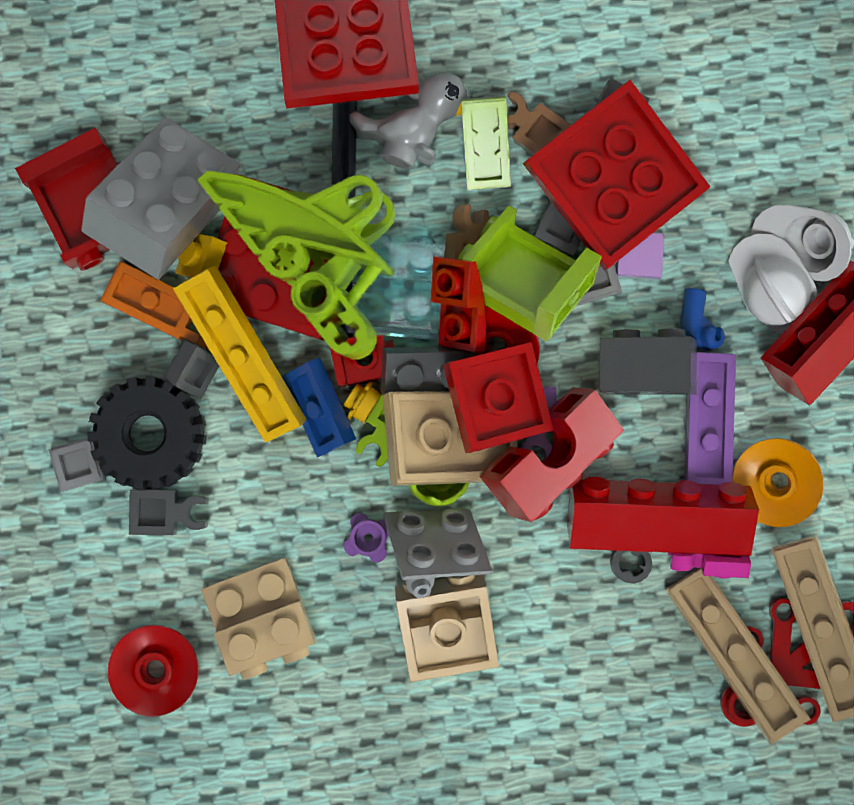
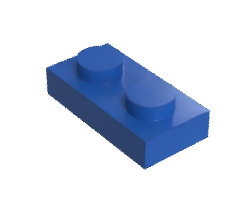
(315, 395)

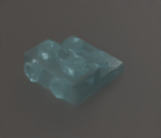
(401, 302)

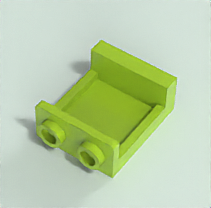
(528, 277)

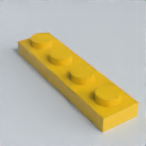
(240, 354)

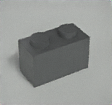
(648, 363)

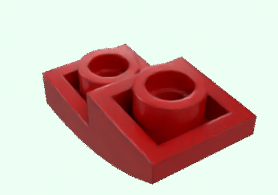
(462, 314)

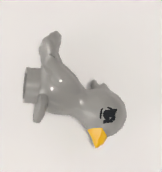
(411, 130)

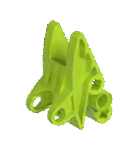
(301, 226)

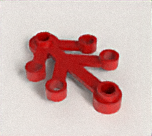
(786, 663)

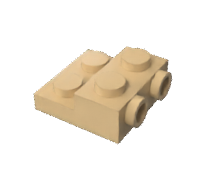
(259, 619)
(448, 628)

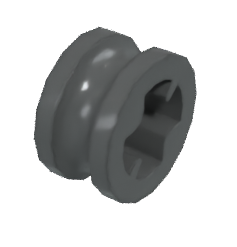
(626, 575)

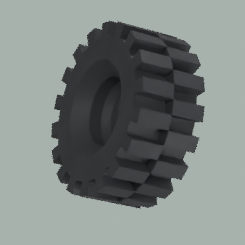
(113, 441)

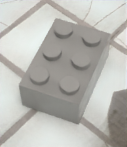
(153, 200)

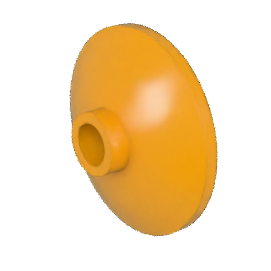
(778, 504)

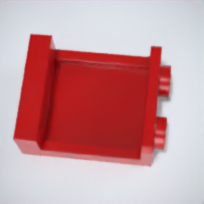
(60, 187)

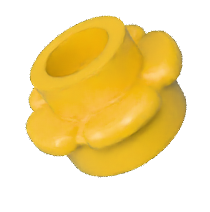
(362, 401)

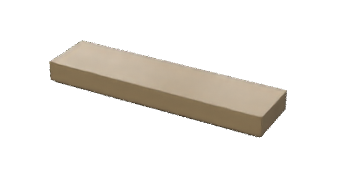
(820, 621)
(737, 655)

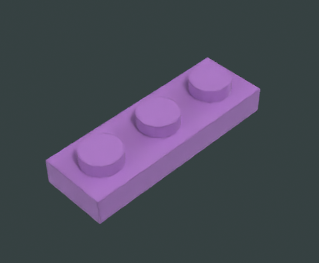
(711, 421)

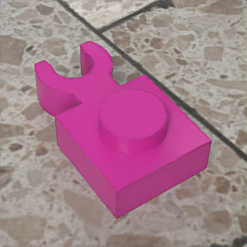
(713, 565)

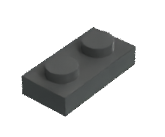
(417, 368)

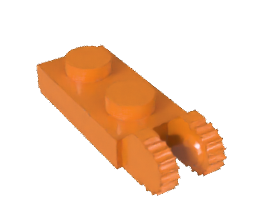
(149, 302)

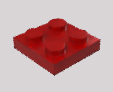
(498, 397)

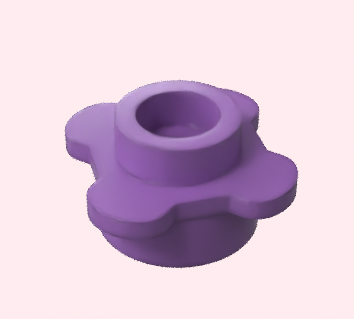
(356, 543)

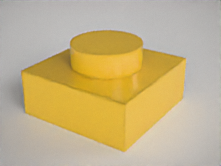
(200, 255)

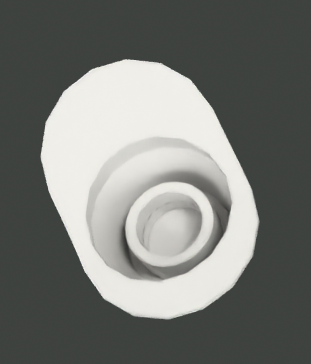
(816, 236)
(772, 280)

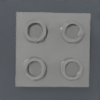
(435, 546)

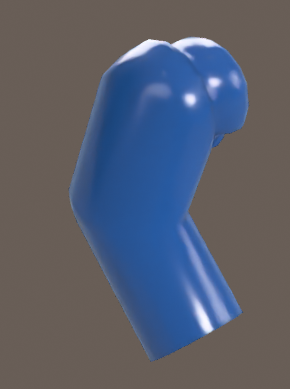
(695, 322)

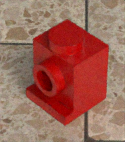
(350, 373)

